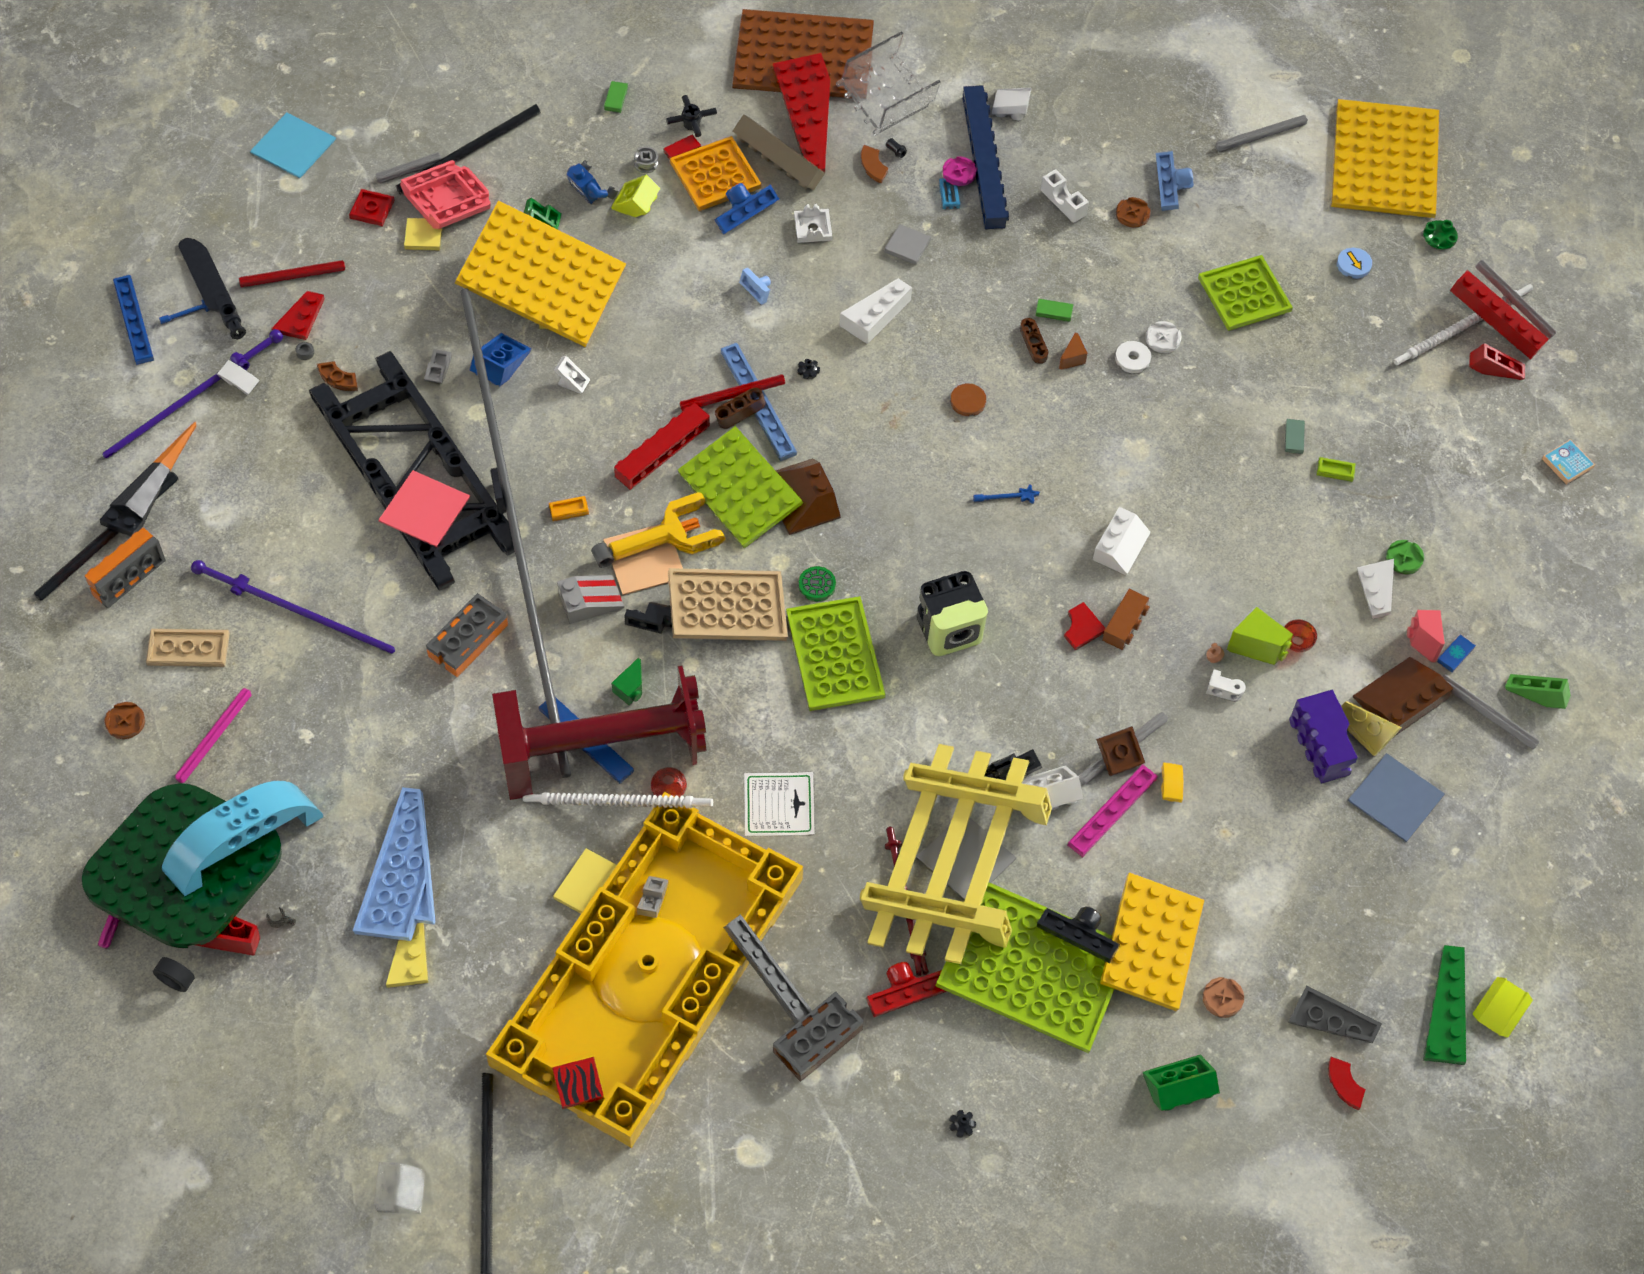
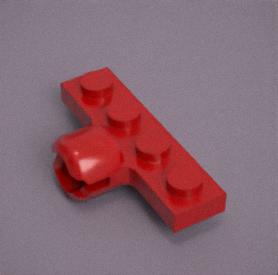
(904, 989)

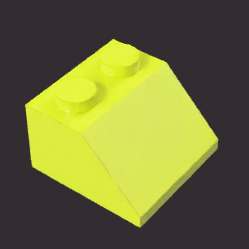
(636, 196)

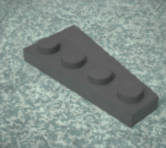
(1331, 1016)

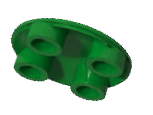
(1440, 234)

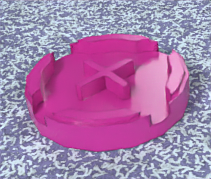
(959, 171)

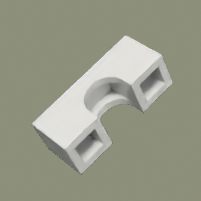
(1054, 187)

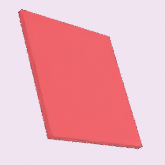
(424, 508)

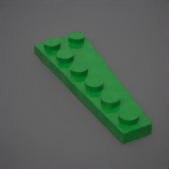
(1448, 1019)

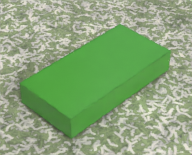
(616, 96)
(1054, 310)

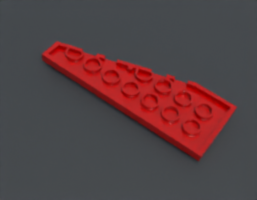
(806, 95)

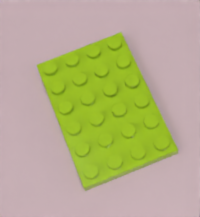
(740, 486)
(835, 653)

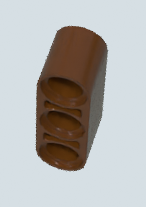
(736, 415)

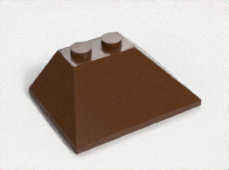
(815, 491)

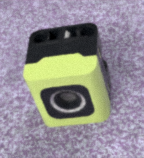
(952, 613)

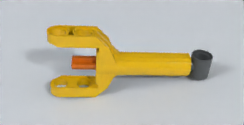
(669, 531)

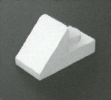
(571, 375)

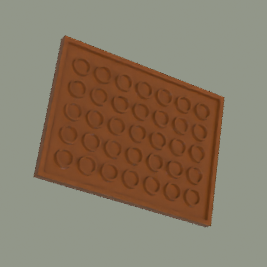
(783, 36)

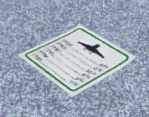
(779, 804)

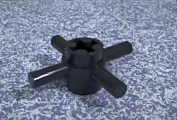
(691, 116)

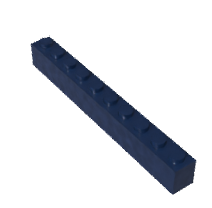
(984, 156)

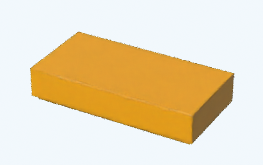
(568, 508)

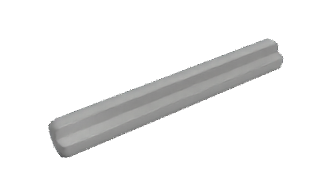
(408, 167)

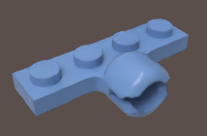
(1171, 180)

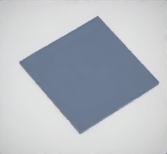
(1396, 797)

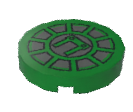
(817, 583)

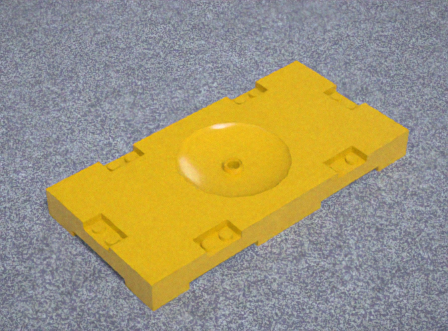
(636, 1016)

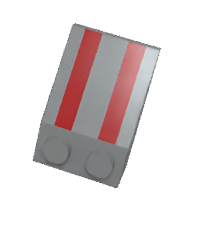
(588, 596)

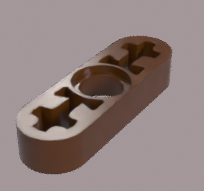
(1033, 347)

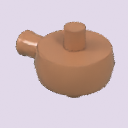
(1215, 653)

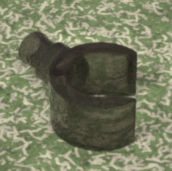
(284, 920)

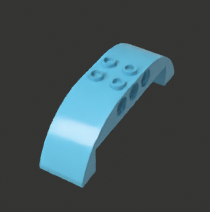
(233, 827)

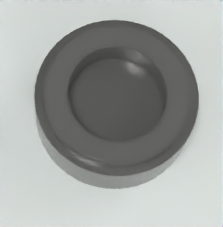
(304, 350)

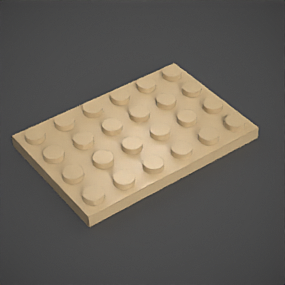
(727, 604)

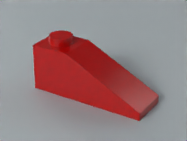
(1495, 363)

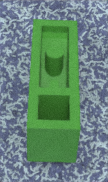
(1542, 690)

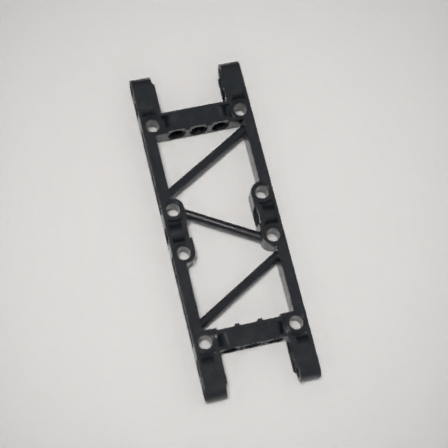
(396, 389)

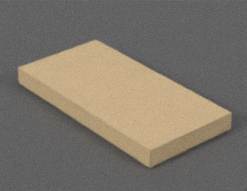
(187, 647)

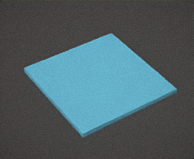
(293, 145)

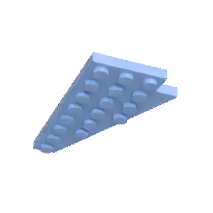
(401, 880)

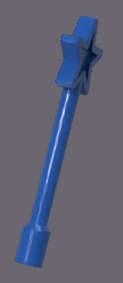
(164, 319)
(1025, 494)

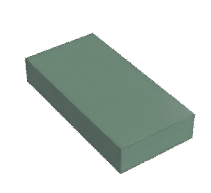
(1294, 436)

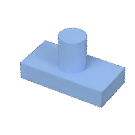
(755, 286)

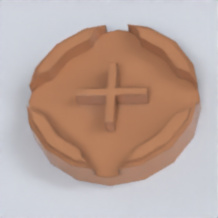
(1223, 997)

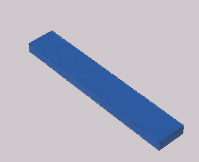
(133, 319)
(602, 754)

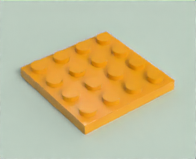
(713, 171)

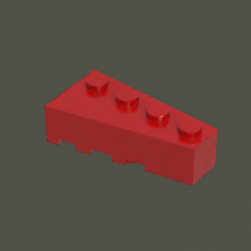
(237, 937)

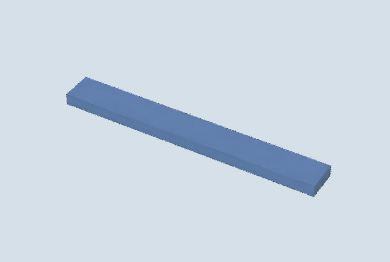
(766, 417)

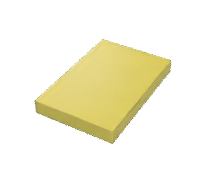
(584, 880)

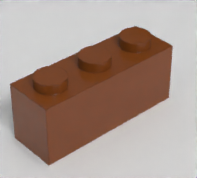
(1126, 619)

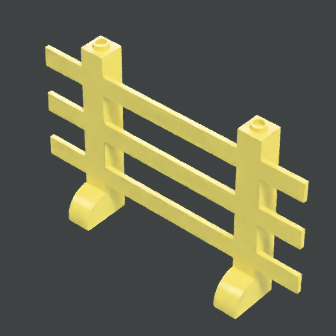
(931, 907)

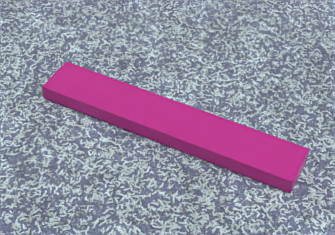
(1112, 810)

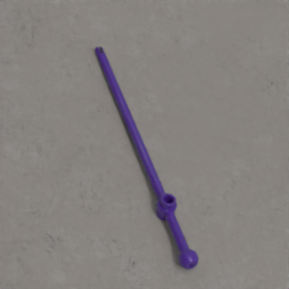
(241, 360)
(241, 585)

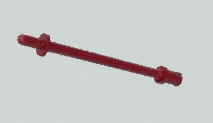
(893, 845)

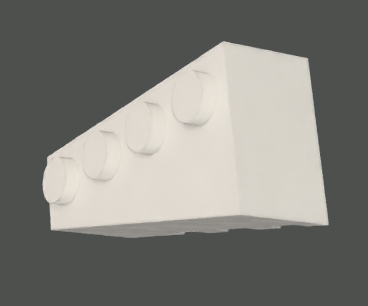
(876, 311)

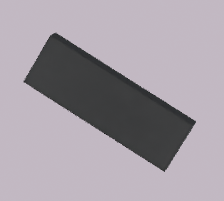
(498, 491)

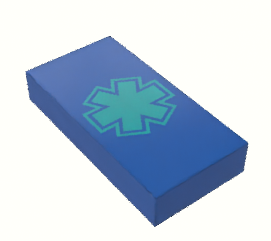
(1456, 653)

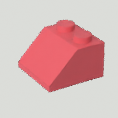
(1427, 633)

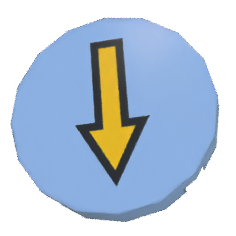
(1354, 262)

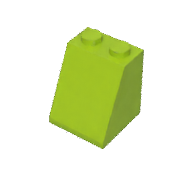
(1260, 638)

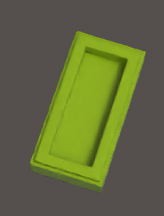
(1336, 469)

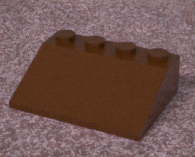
(1405, 693)

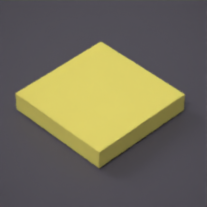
(421, 235)

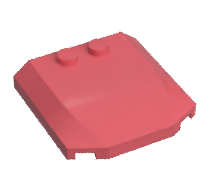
(446, 194)

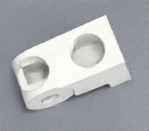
(1225, 687)

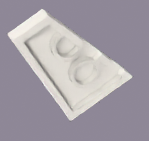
(1377, 586)

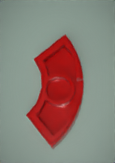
(1344, 1084)

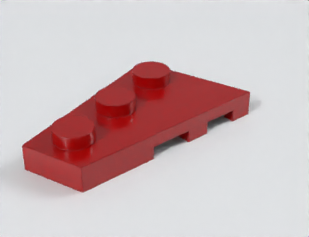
(301, 316)

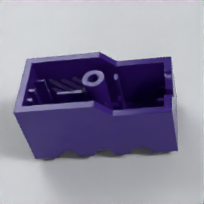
(1324, 734)

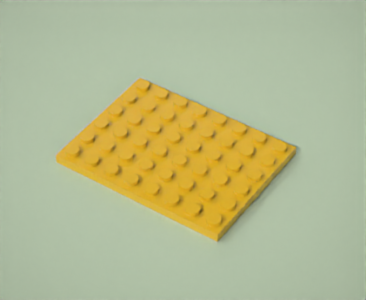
(1385, 158)
(540, 273)

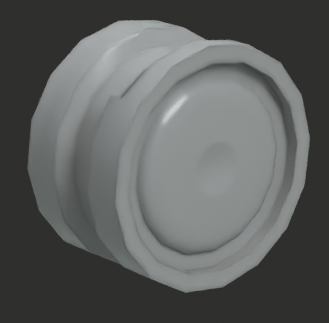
(646, 159)

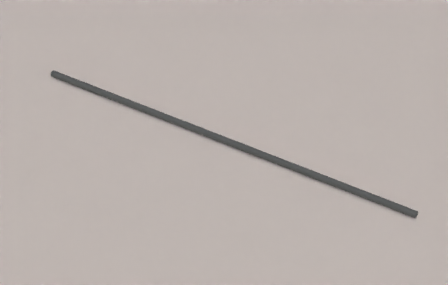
(513, 523)

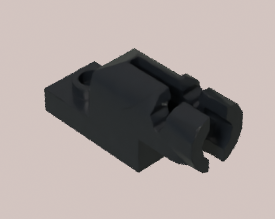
(652, 620)
(1000, 768)

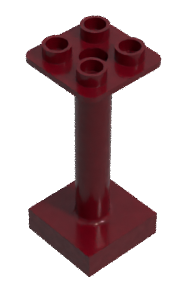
(522, 743)

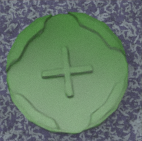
(1407, 556)

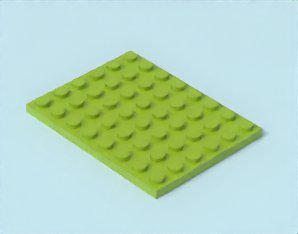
(1033, 978)

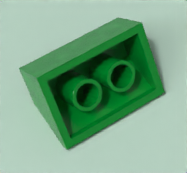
(1181, 1082)

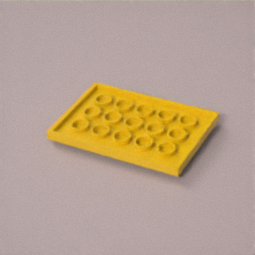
(1155, 941)

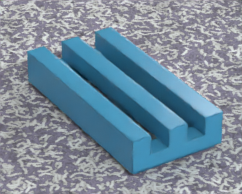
(950, 204)

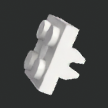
(813, 216)

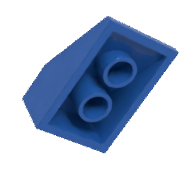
(502, 358)

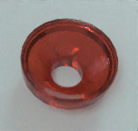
(1303, 630)
(678, 786)

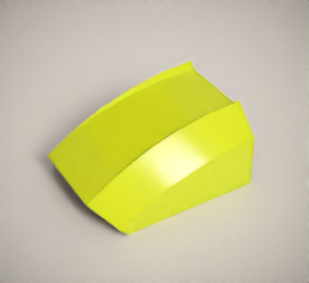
(1502, 1007)

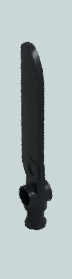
(211, 284)

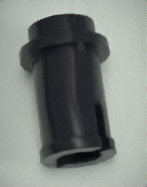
(899, 150)

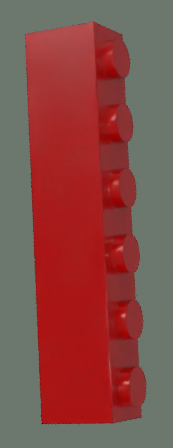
(1499, 314)
(661, 446)

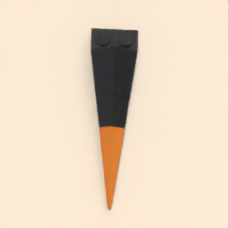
(133, 505)

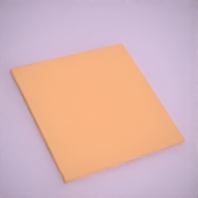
(644, 568)

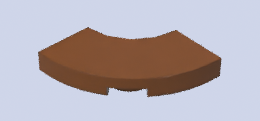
(872, 164)
(336, 377)

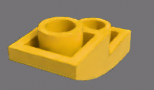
(1172, 782)

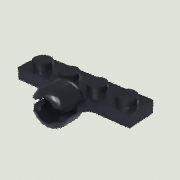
(1080, 931)

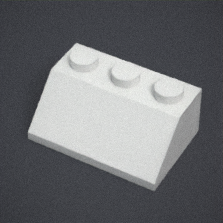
(1121, 541)
(1061, 784)

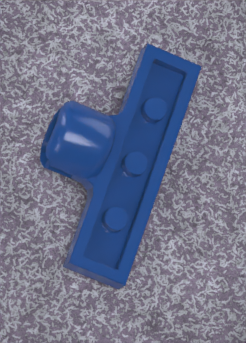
(744, 206)

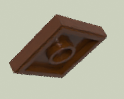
(1120, 751)

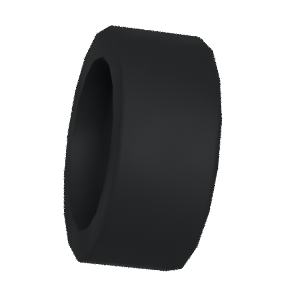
(173, 974)

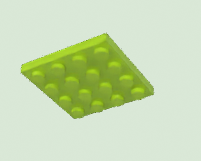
(1245, 292)

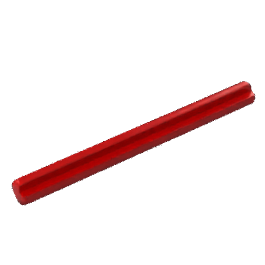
(292, 273)
(733, 392)

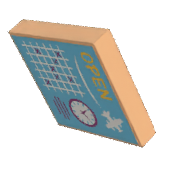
(1568, 461)

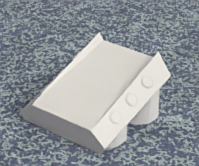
(1011, 102)

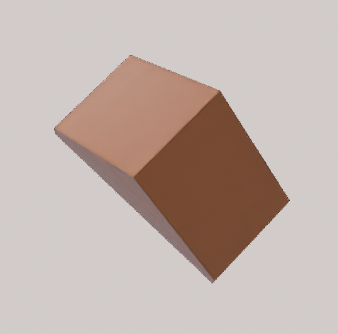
(1074, 354)

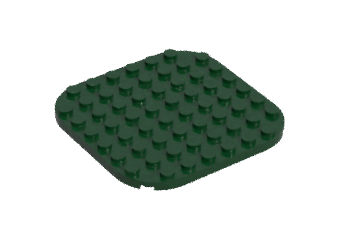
(129, 879)

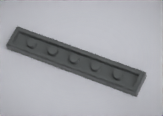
(767, 969)

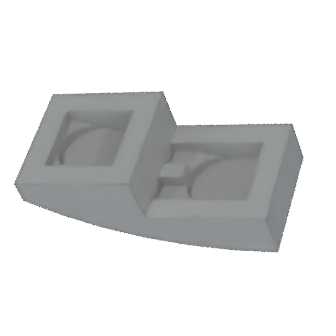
(438, 366)
(653, 896)

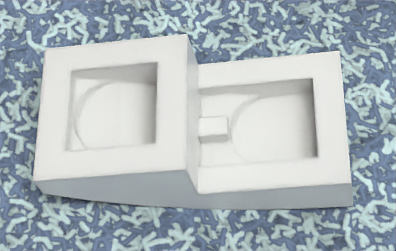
(238, 377)

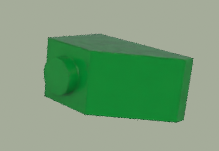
(629, 683)

